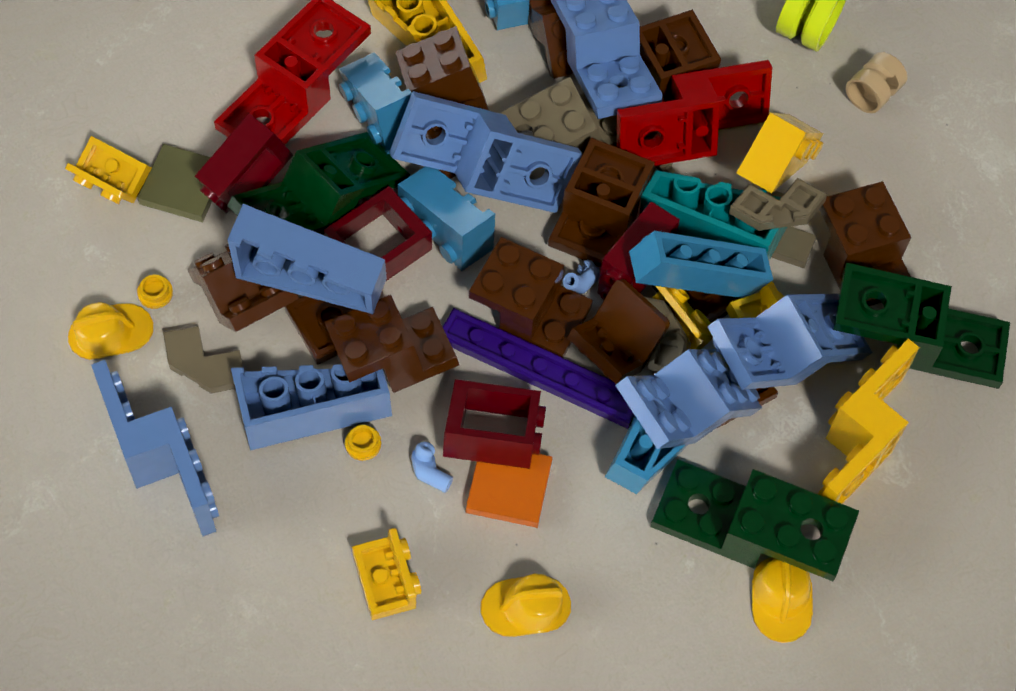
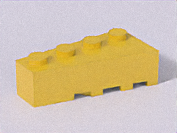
(421, 19)

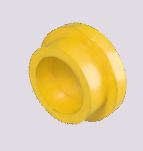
(155, 291)
(363, 442)

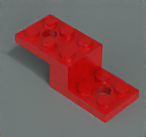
(296, 69)
(696, 112)

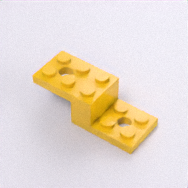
(865, 425)

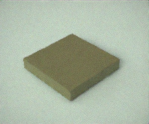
(173, 185)

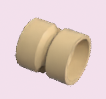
(876, 82)

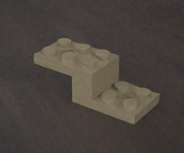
(562, 117)

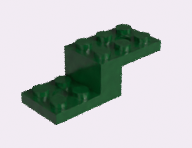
(326, 182)
(922, 313)
(755, 519)

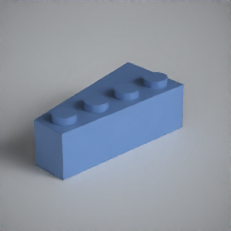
(304, 262)
(306, 402)

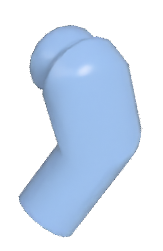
(582, 283)
(426, 470)

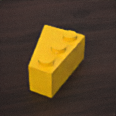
(780, 151)

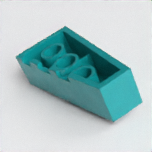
(706, 210)

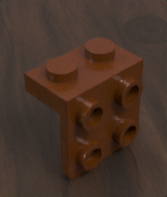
(621, 332)

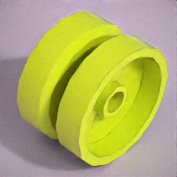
(811, 17)

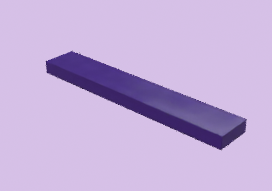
(537, 367)

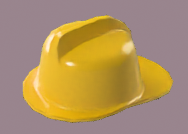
(109, 330)
(781, 600)
(526, 605)

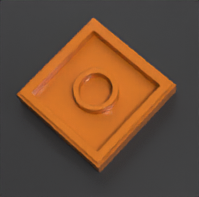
(510, 491)

